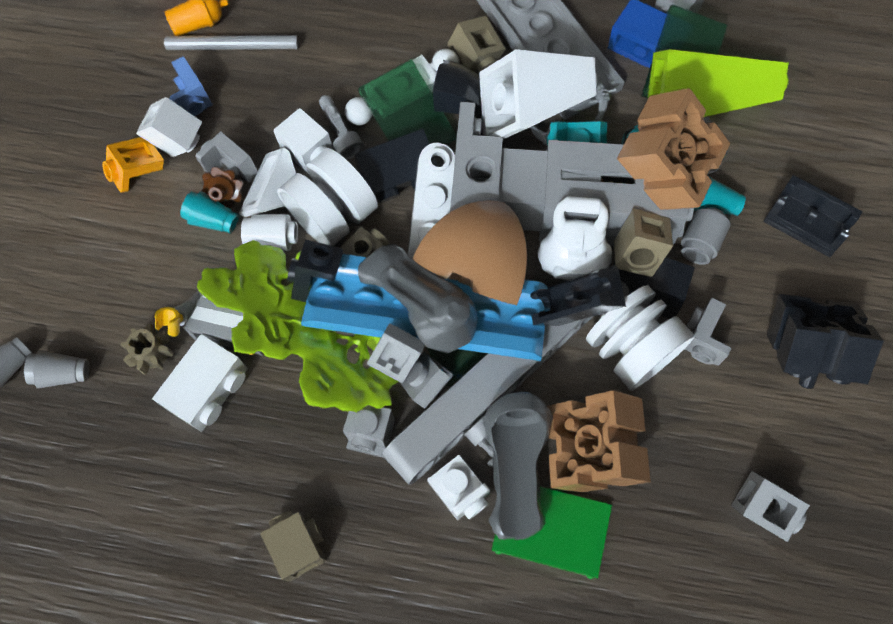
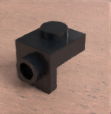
(314, 260)

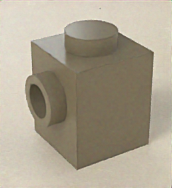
(294, 544)

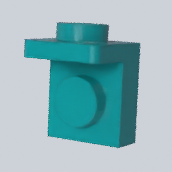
(578, 131)

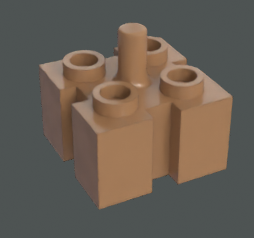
(674, 150)
(598, 443)

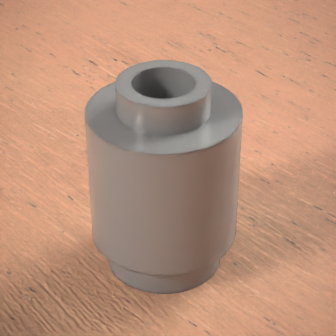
(705, 235)

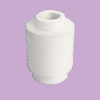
(270, 230)

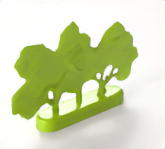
(274, 327)

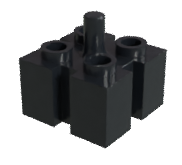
(823, 339)

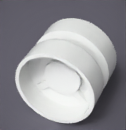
(334, 193)

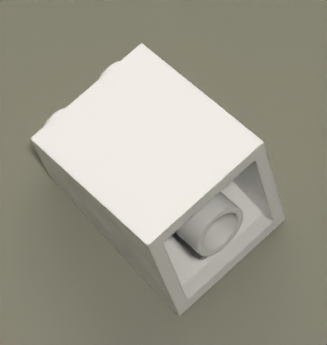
(532, 88)

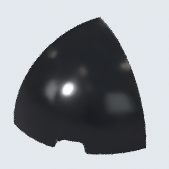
(455, 85)

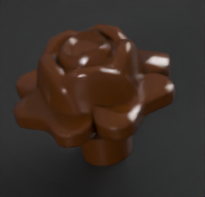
(222, 186)

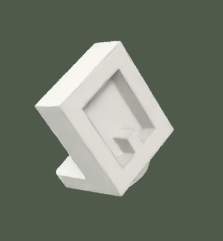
(460, 489)

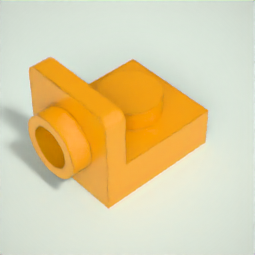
(129, 160)

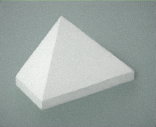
(272, 174)

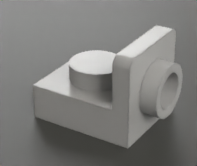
(224, 152)
(396, 353)

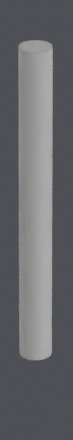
(231, 42)

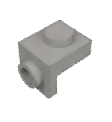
(702, 323)
(426, 380)

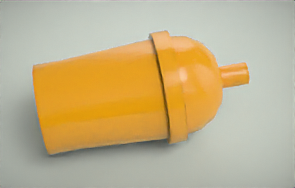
(194, 15)

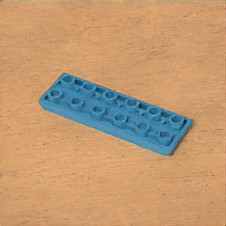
(368, 309)

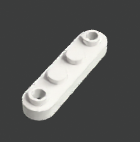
(431, 193)

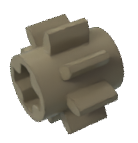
(146, 349)

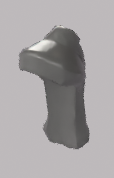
(436, 308)
(517, 432)

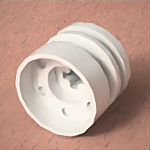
(640, 337)

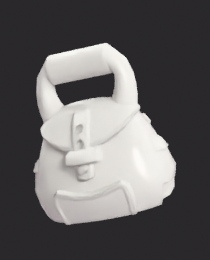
(576, 245)

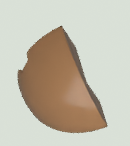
(479, 248)

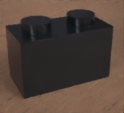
(392, 164)

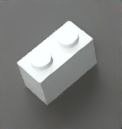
(201, 383)

